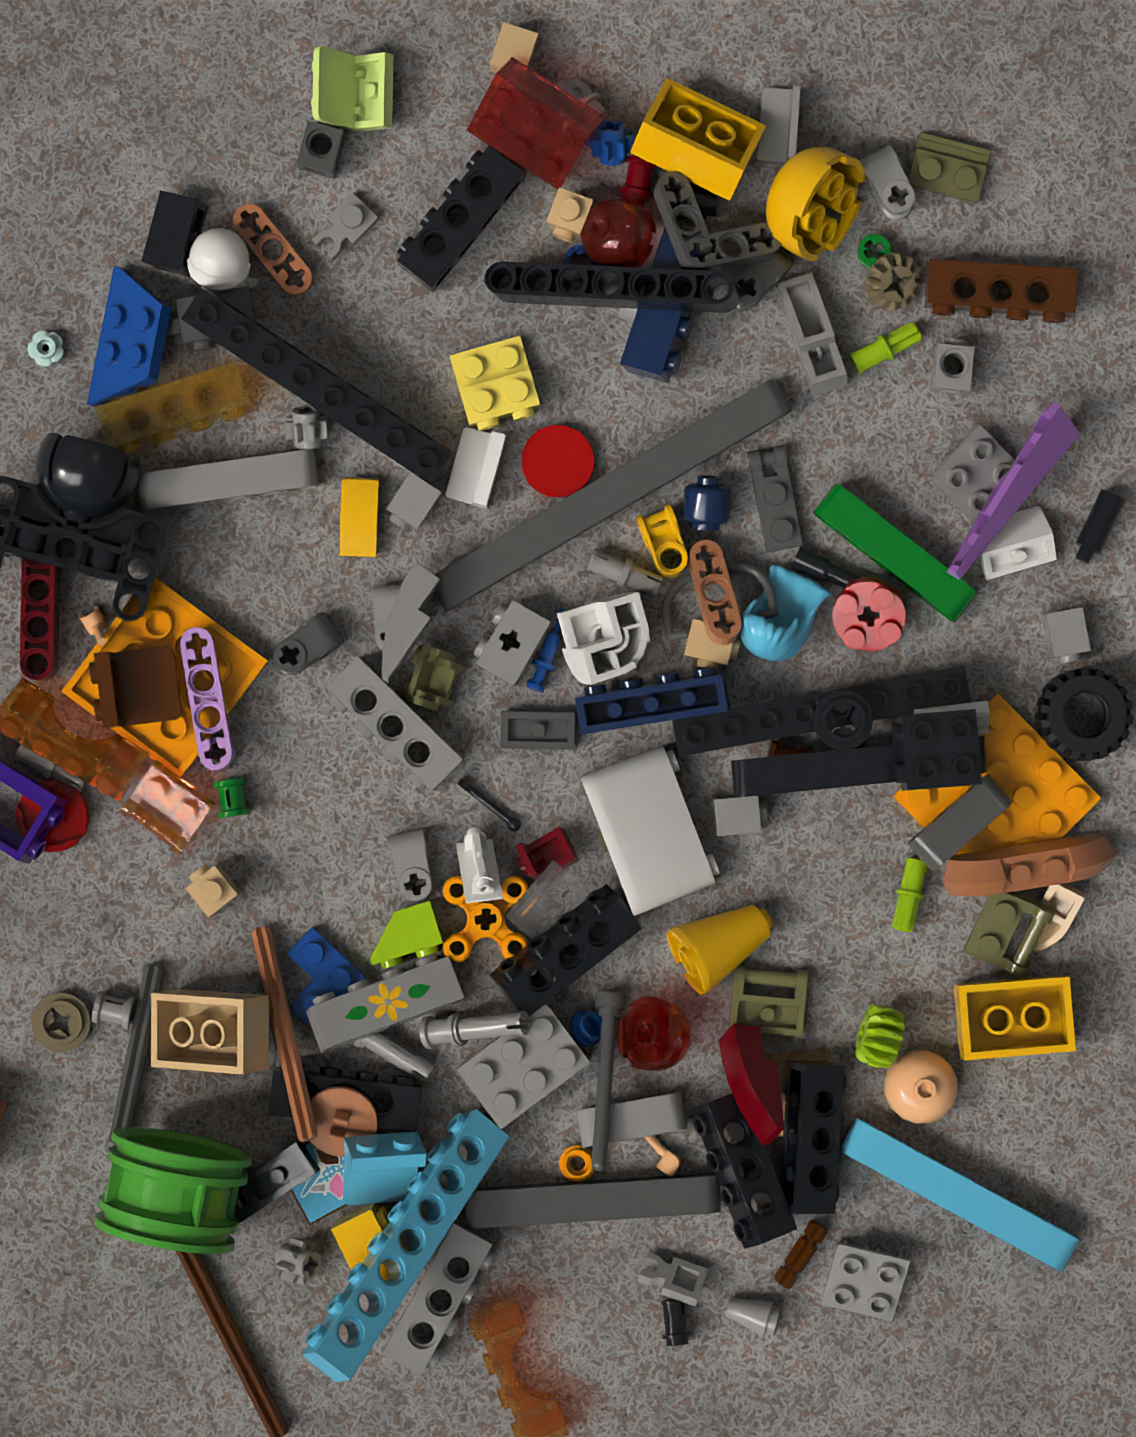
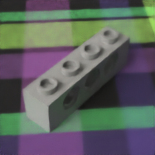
(360, 677)
(403, 1344)

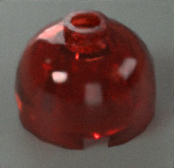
(618, 233)
(654, 1034)

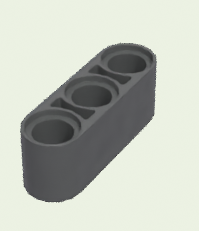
(960, 822)

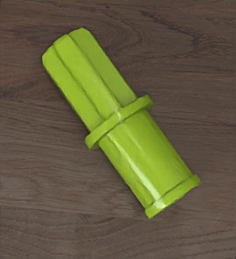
(885, 347)
(909, 895)

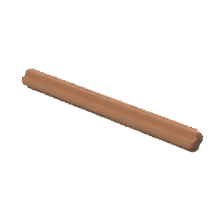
(284, 1034)

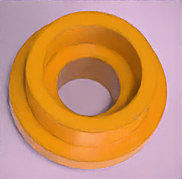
(571, 1173)

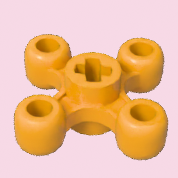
(472, 931)

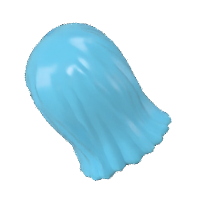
(797, 603)

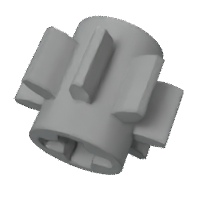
(306, 427)
(298, 1261)

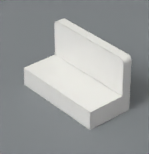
(476, 467)
(1019, 545)

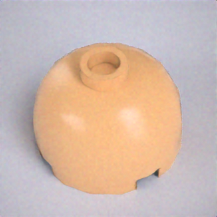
(920, 1086)

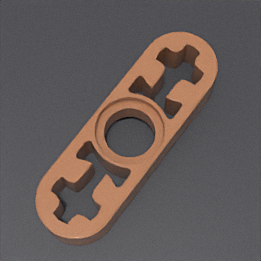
(263, 222)
(717, 565)

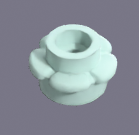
(55, 351)

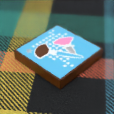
(323, 1191)

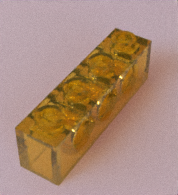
(117, 415)

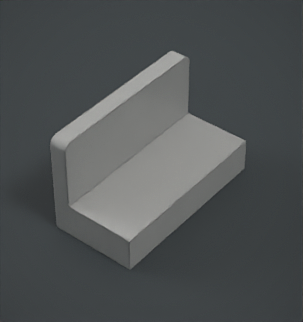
(780, 114)

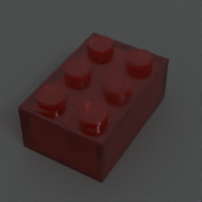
(535, 123)

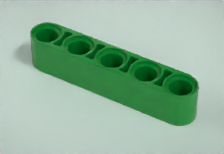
(894, 552)

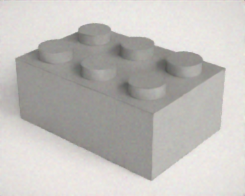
(523, 1069)

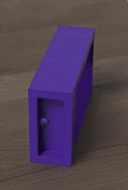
(51, 814)

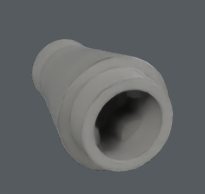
(755, 1315)

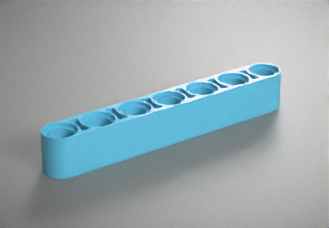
(959, 1194)

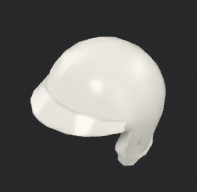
(219, 259)

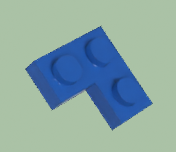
(326, 966)

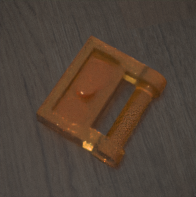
(174, 799)

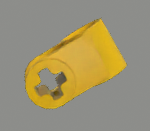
(663, 539)

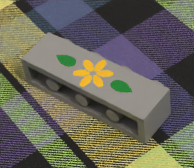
(385, 1003)

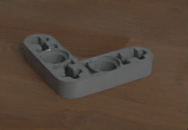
(699, 238)

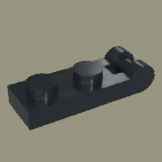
(275, 1179)

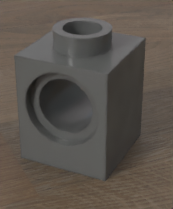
(325, 164)

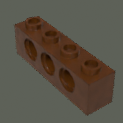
(1057, 282)

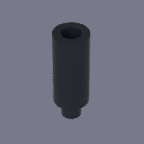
(1098, 525)

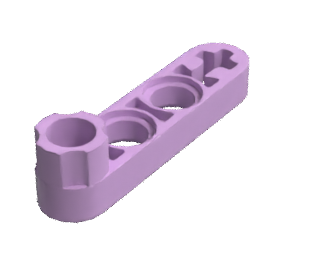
(202, 699)

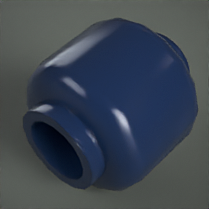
(707, 503)

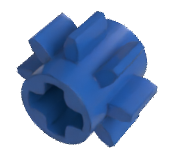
(612, 143)

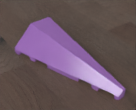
(1041, 451)

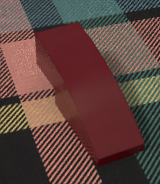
(753, 1080)

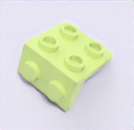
(352, 89)

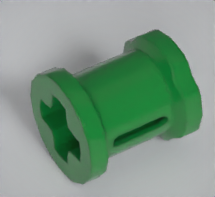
(231, 797)

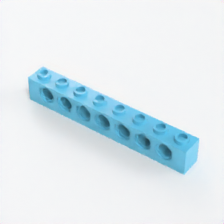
(483, 1143)

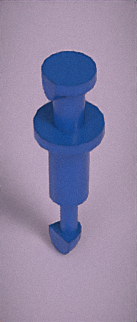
(545, 658)

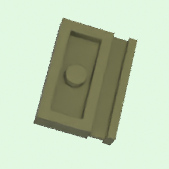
(948, 167)

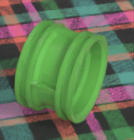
(172, 1190)

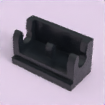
(173, 231)

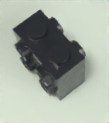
(937, 750)

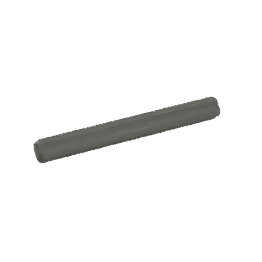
(137, 1049)

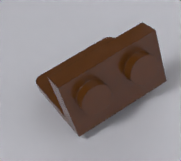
(136, 687)

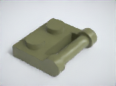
(997, 925)
(770, 1013)

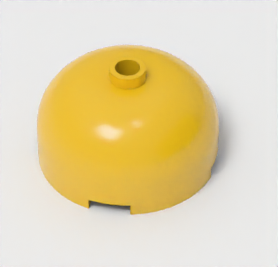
(798, 198)

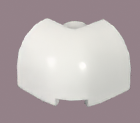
(604, 637)

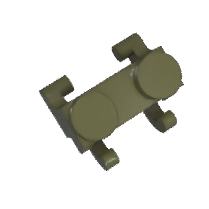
(432, 678)

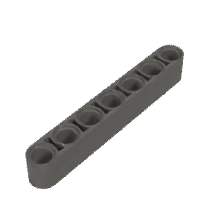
(593, 1200)

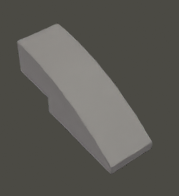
(812, 334)
(406, 619)

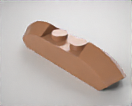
(1028, 865)

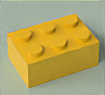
(698, 138)
(1014, 1017)

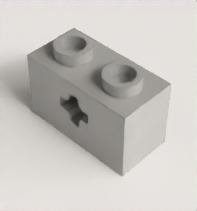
(530, 631)

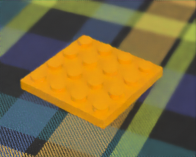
(163, 625)
(1042, 785)

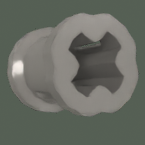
(113, 1010)

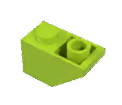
(408, 932)

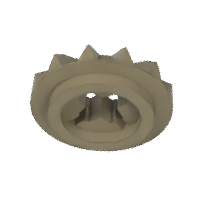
(880, 277)
(44, 1017)

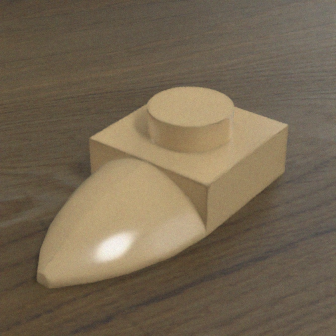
(1066, 903)

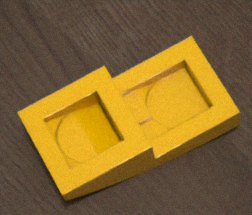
(359, 517)

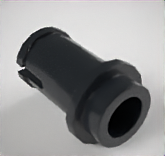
(675, 1323)

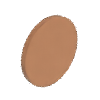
(341, 1114)

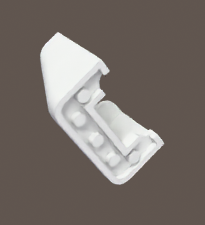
(649, 830)

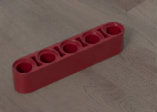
(33, 609)

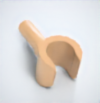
(94, 624)
(669, 1162)

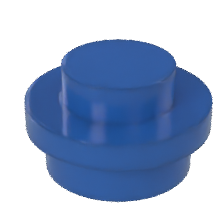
(586, 1028)

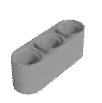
(636, 1119)

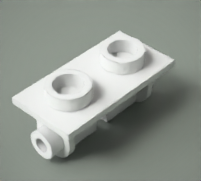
(478, 867)

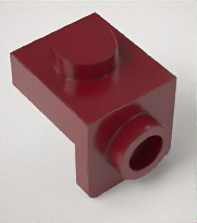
(540, 853)

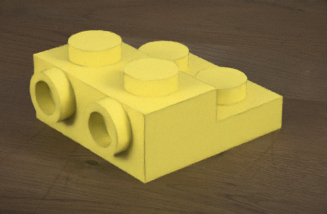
(495, 383)

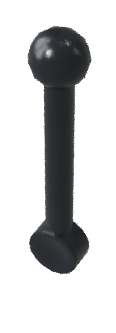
(513, 823)

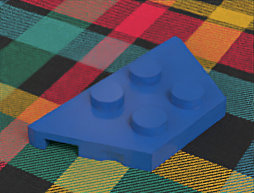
(129, 339)

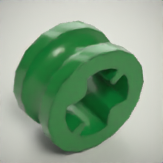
(874, 239)

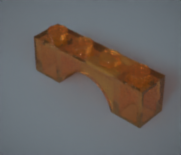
(104, 763)
(500, 1327)

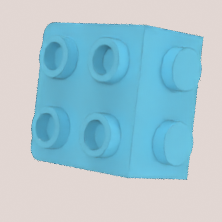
(380, 1167)

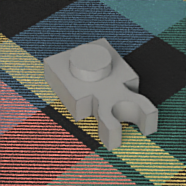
(348, 222)
(679, 1279)

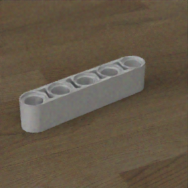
(227, 480)

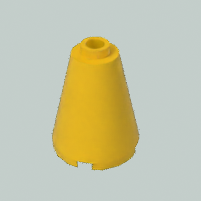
(718, 944)

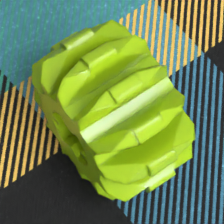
(879, 1036)

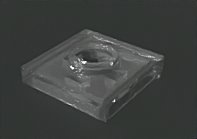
(551, 883)

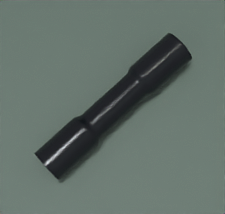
(822, 568)

